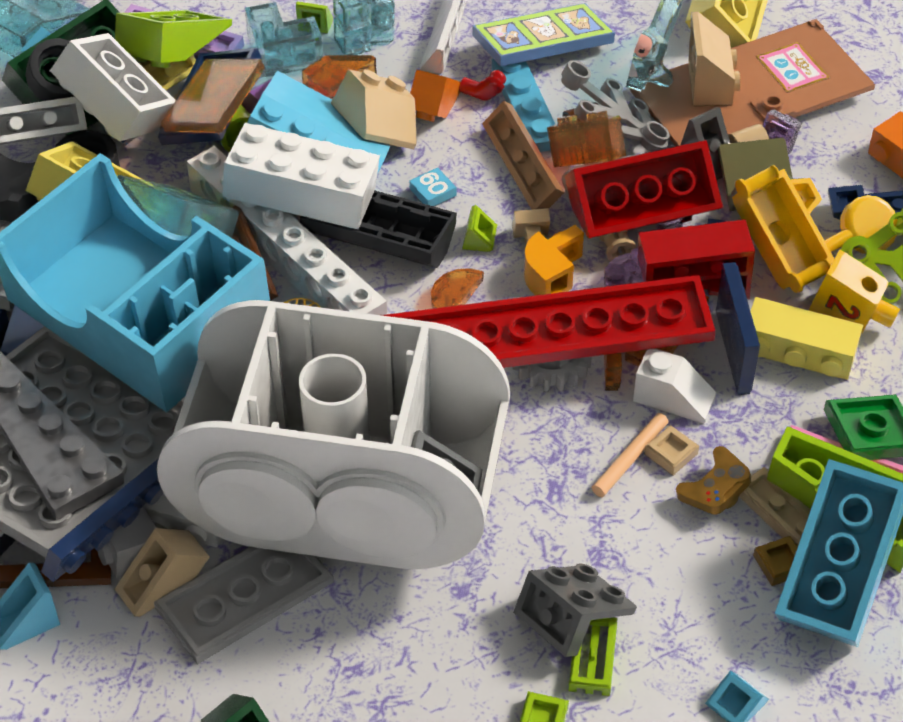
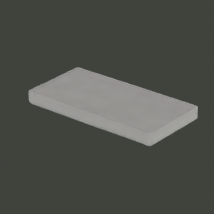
(239, 597)

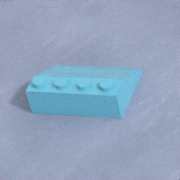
(303, 111)

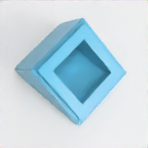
(736, 699)

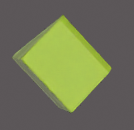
(479, 231)

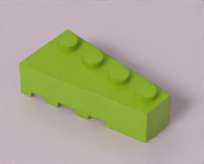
(800, 467)

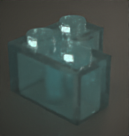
(282, 45)

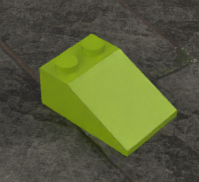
(167, 34)

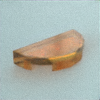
(455, 287)

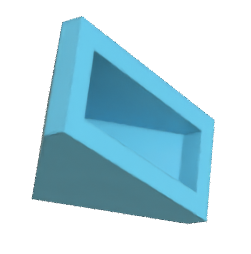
(26, 608)

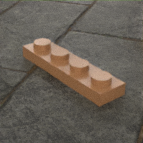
(522, 157)

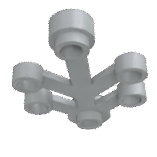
(650, 133)

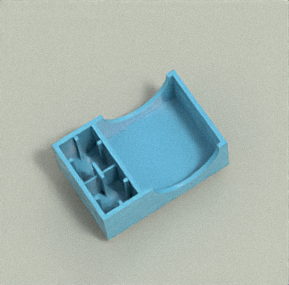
(122, 283)

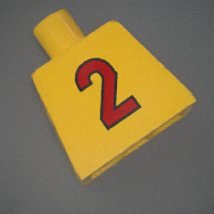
(854, 293)

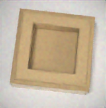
(671, 450)

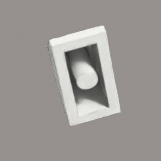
(672, 386)

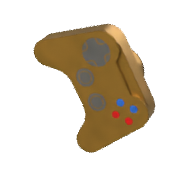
(719, 487)

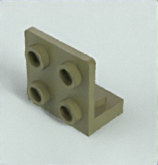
(748, 158)

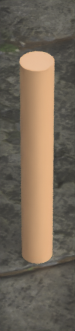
(629, 455)

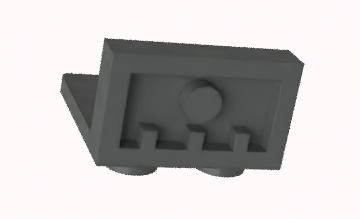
(564, 601)

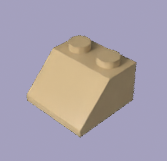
(711, 64)
(377, 108)

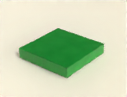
(868, 425)

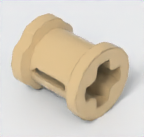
(617, 240)

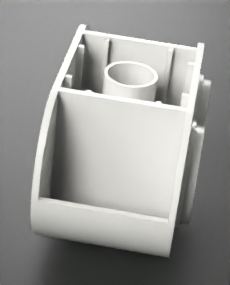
(309, 428)

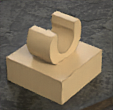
(529, 222)

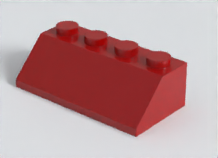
(644, 189)

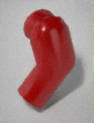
(486, 88)

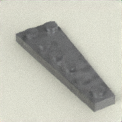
(50, 447)

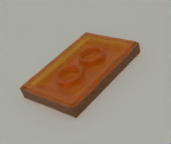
(213, 95)

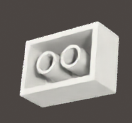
(112, 86)

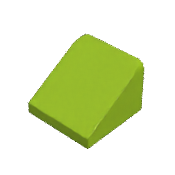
(320, 12)

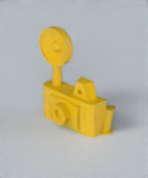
(785, 233)

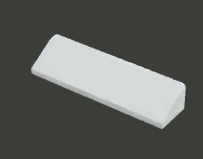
(443, 36)

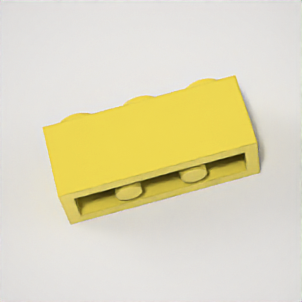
(805, 338)

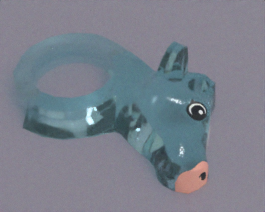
(652, 48)

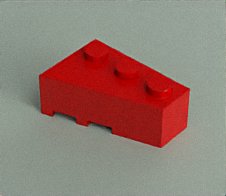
(697, 252)

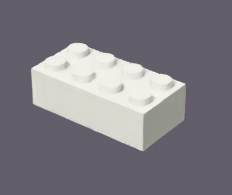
(300, 175)

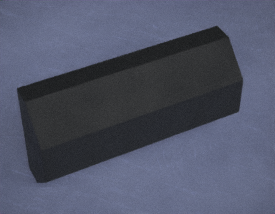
(397, 229)

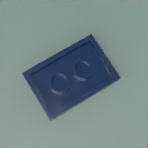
(737, 328)

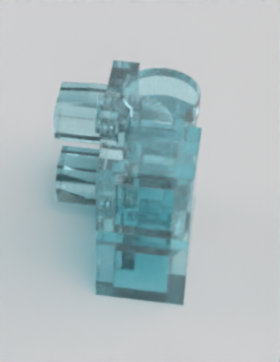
(363, 24)

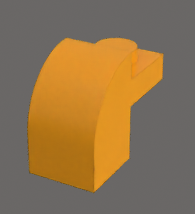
(549, 262)

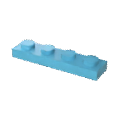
(527, 100)

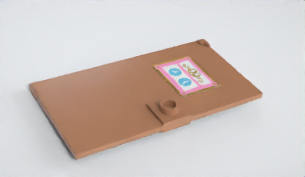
(783, 71)

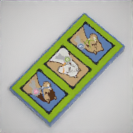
(543, 34)

